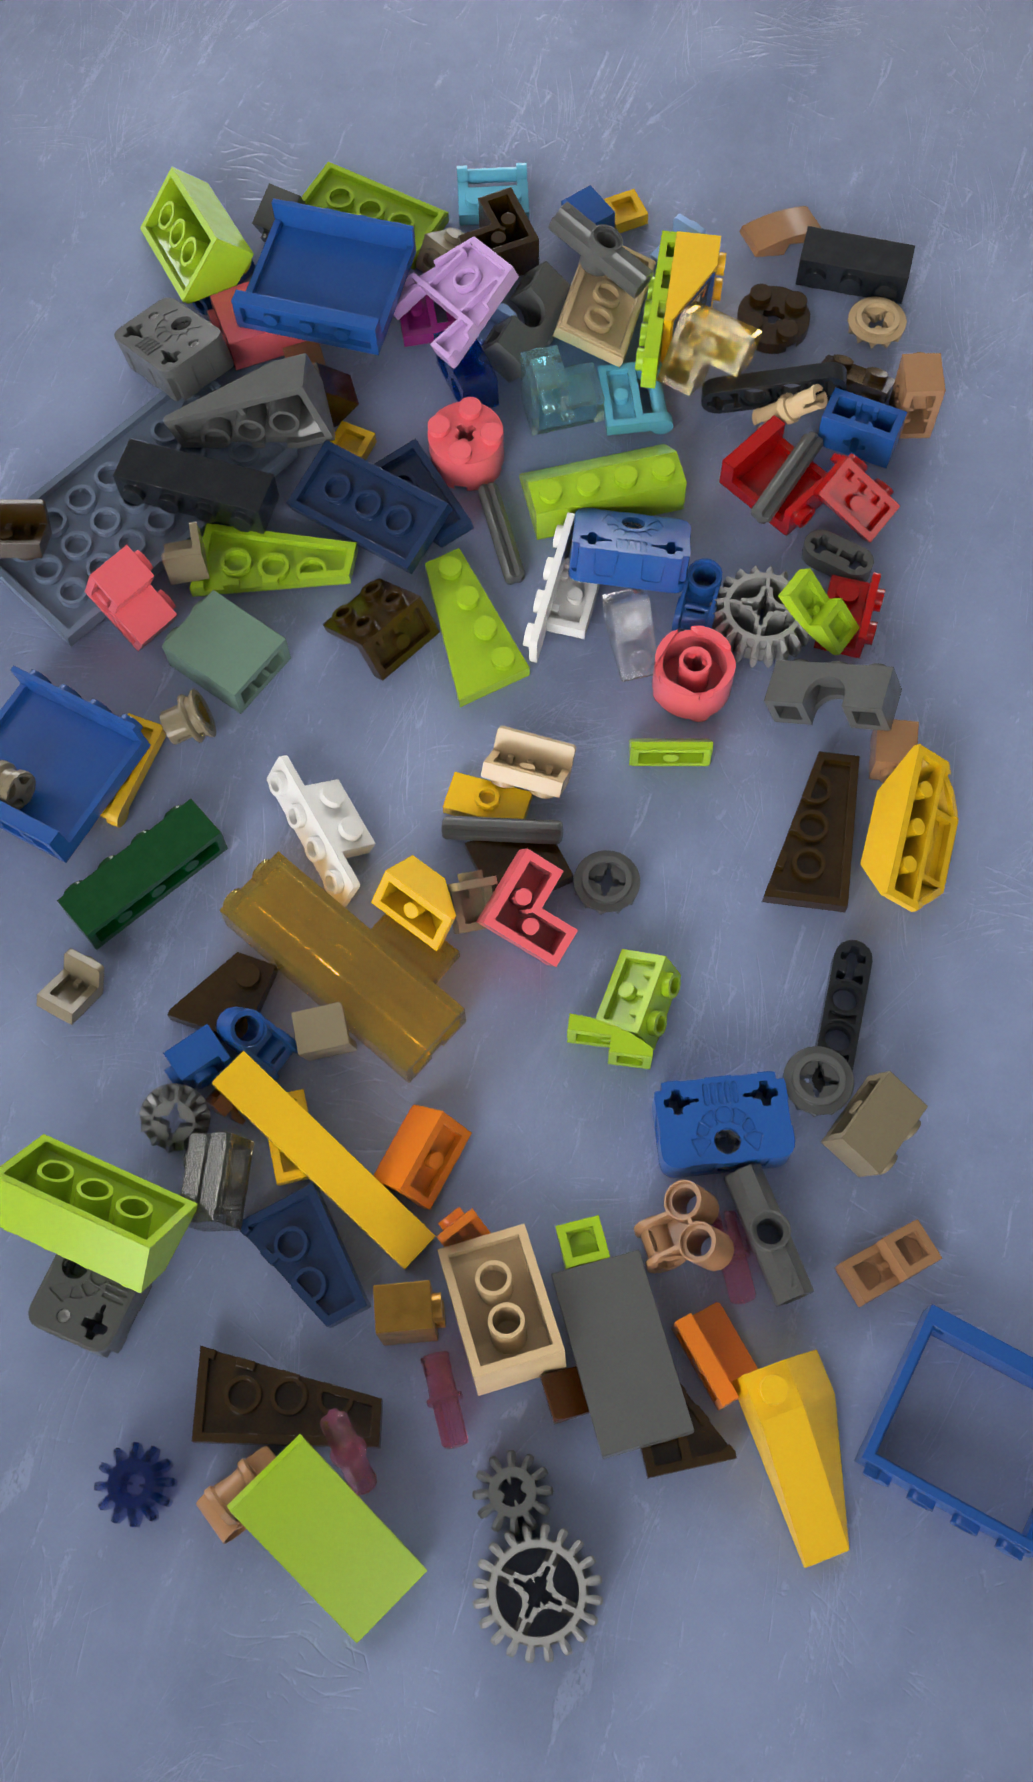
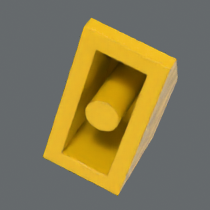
(417, 900)

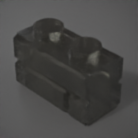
(217, 1179)

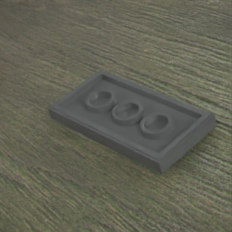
(621, 1354)

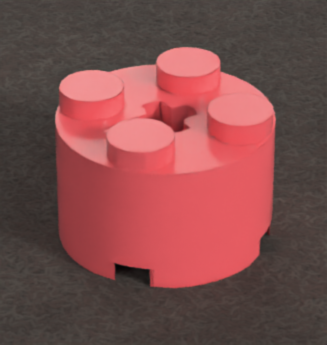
(466, 444)
(693, 673)

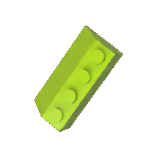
(195, 238)
(631, 481)
(92, 1212)

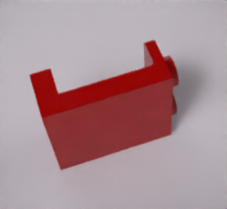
(754, 465)

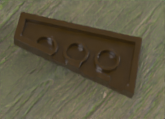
(819, 844)
(271, 1406)

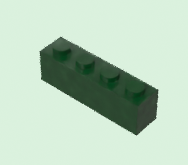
(142, 873)

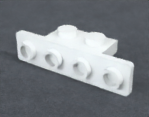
(565, 603)
(325, 825)

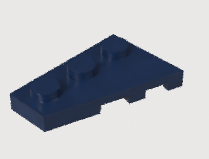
(416, 468)
(309, 1253)

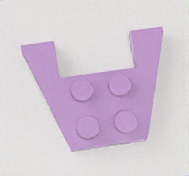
(467, 285)

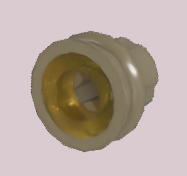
(188, 719)

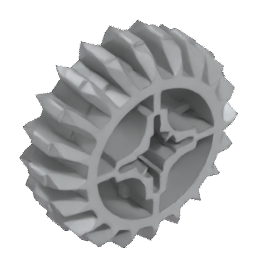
(739, 612)
(500, 1573)

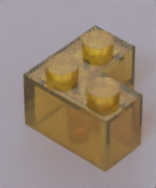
(706, 339)

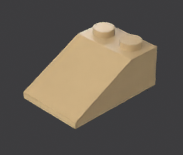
(502, 1309)

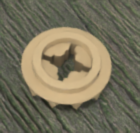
(874, 310)

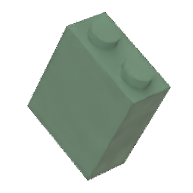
(226, 651)

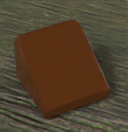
(564, 1394)

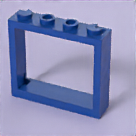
(992, 1353)

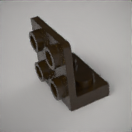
(384, 625)

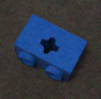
(861, 427)

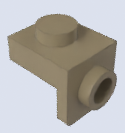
(435, 245)
(469, 899)
(73, 988)

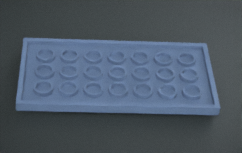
(95, 523)

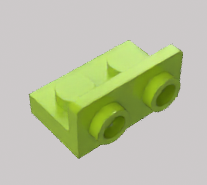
(640, 994)

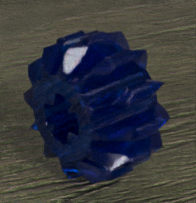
(129, 1503)

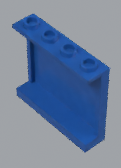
(327, 277)
(73, 752)

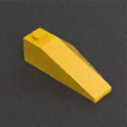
(797, 1437)

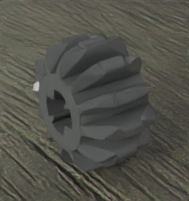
(497, 1497)

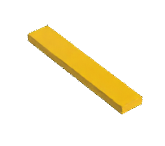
(323, 1160)

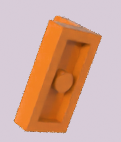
(422, 1155)
(714, 1352)

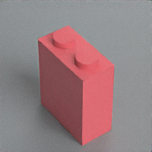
(245, 345)

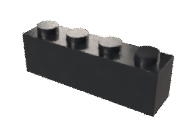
(196, 486)

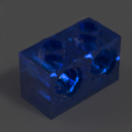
(472, 376)

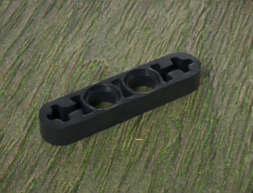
(731, 395)
(844, 1020)

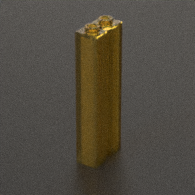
(343, 961)

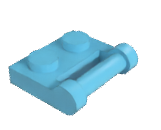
(469, 196)
(623, 403)

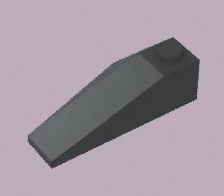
(267, 405)

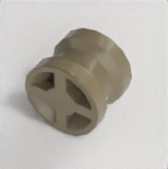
(15, 785)

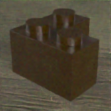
(506, 230)

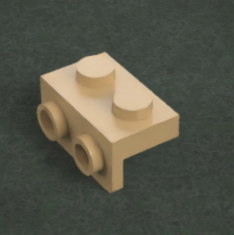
(529, 762)

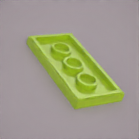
(359, 195)
(327, 1538)

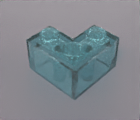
(557, 395)

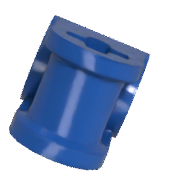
(695, 599)
(262, 1042)

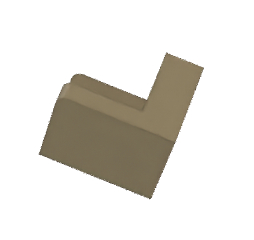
(186, 559)
(322, 1032)

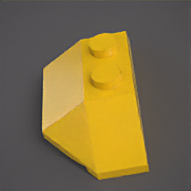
(912, 830)

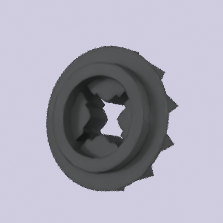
(594, 868)
(833, 1069)
(160, 1103)

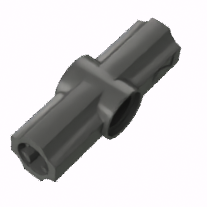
(601, 250)
(778, 1261)

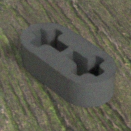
(837, 556)

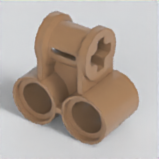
(679, 1236)
(217, 1497)

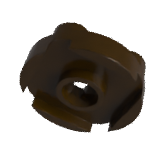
(778, 302)

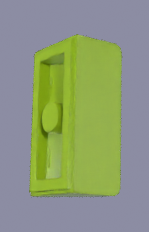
(670, 751)

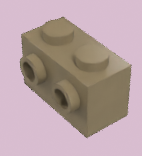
(875, 1125)

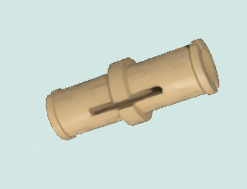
(792, 406)

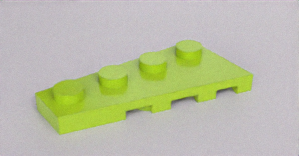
(654, 312)
(271, 561)
(474, 635)

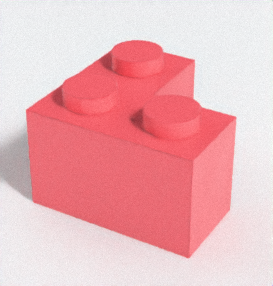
(127, 598)
(517, 909)

